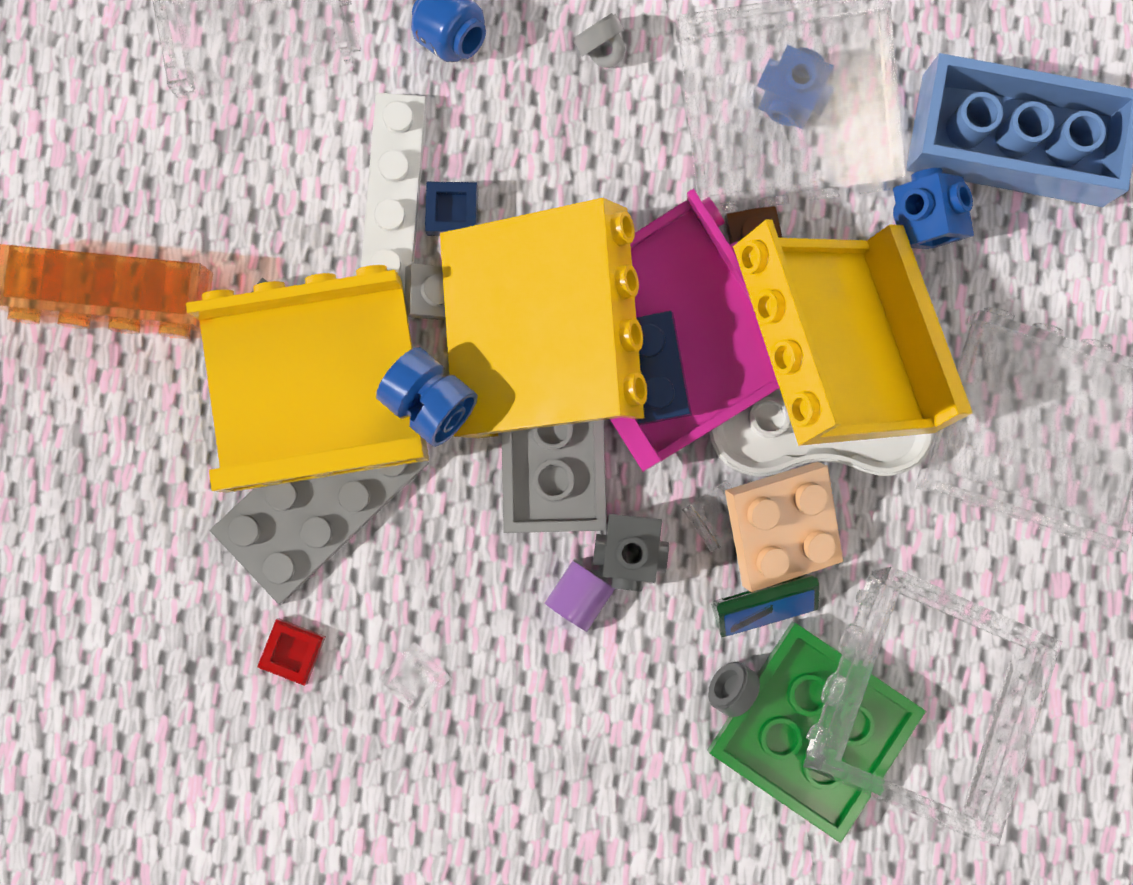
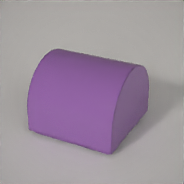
(579, 596)

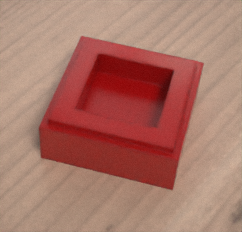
(291, 651)

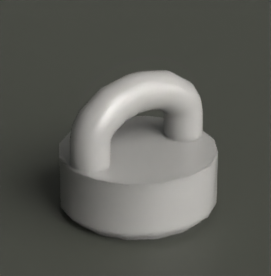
(597, 34)

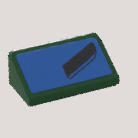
(767, 605)

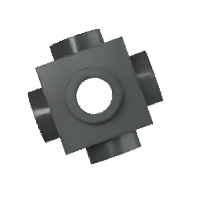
(652, 552)

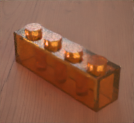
(101, 289)

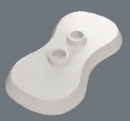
(764, 444)

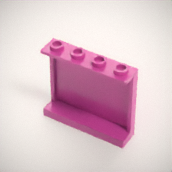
(696, 275)

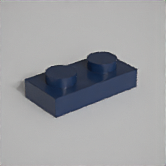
(662, 370)

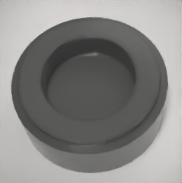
(733, 689)

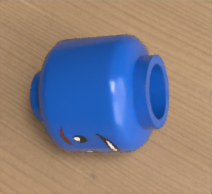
(449, 27)

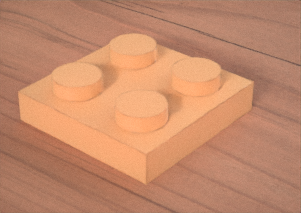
(784, 526)

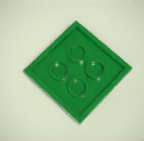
(771, 740)

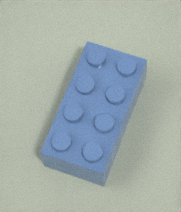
(1024, 130)

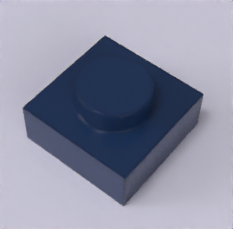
(450, 206)

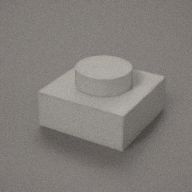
(424, 292)

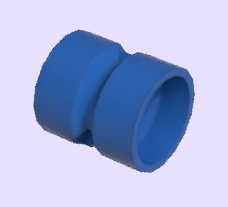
(420, 391)

